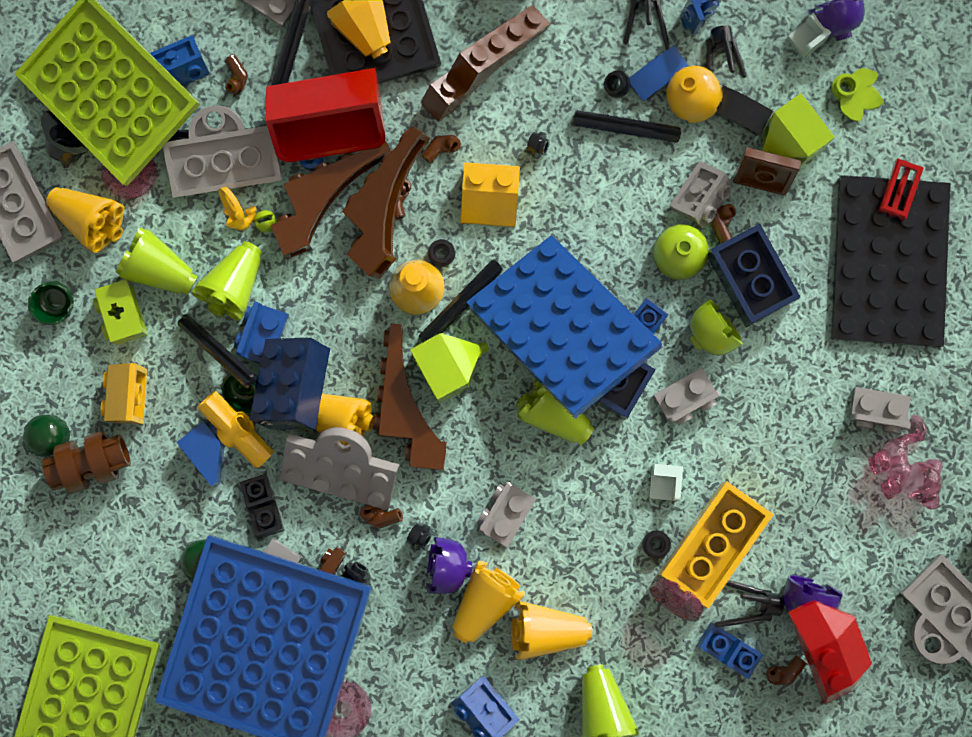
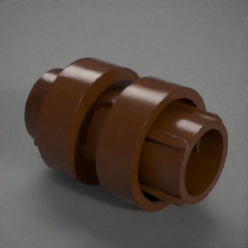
(75, 465)

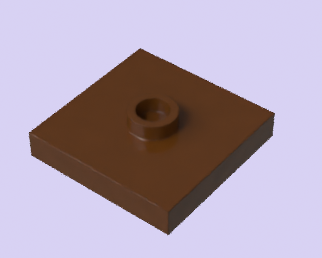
(766, 171)

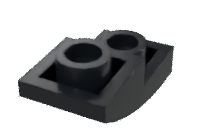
(743, 111)
(262, 506)

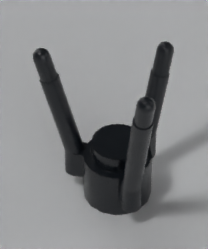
(647, 6)
(724, 41)
(766, 602)

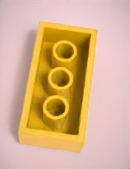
(716, 543)

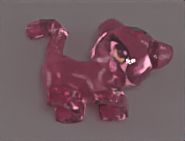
(920, 480)

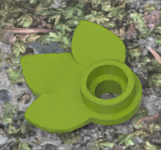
(861, 93)

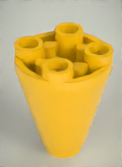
(87, 217)
(346, 413)

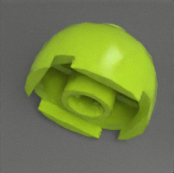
(680, 252)
(713, 330)

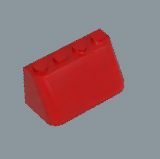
(325, 116)

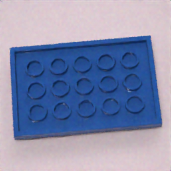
(564, 326)

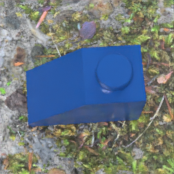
(204, 451)

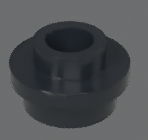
(612, 79)
(537, 144)
(441, 244)
(419, 536)
(665, 547)
(356, 572)

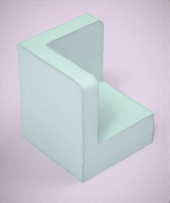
(809, 36)
(666, 482)

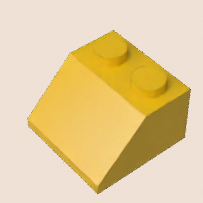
(490, 194)
(124, 393)

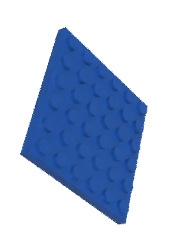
(263, 642)

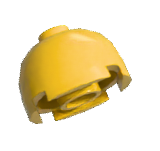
(694, 94)

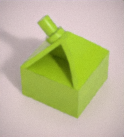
(796, 131)
(448, 364)

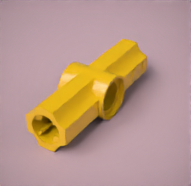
(235, 429)

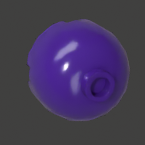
(840, 17)
(447, 566)
(802, 590)

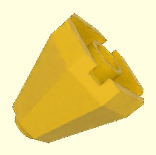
(362, 25)

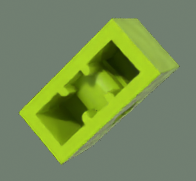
(131, 324)

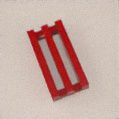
(893, 211)

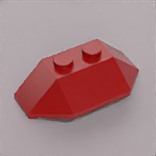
(831, 648)

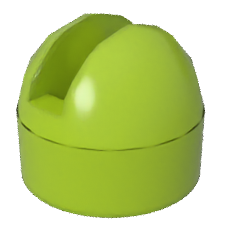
(266, 225)

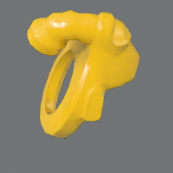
(236, 216)

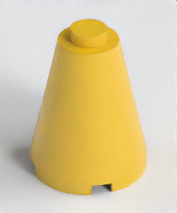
(416, 287)
(484, 602)
(547, 631)

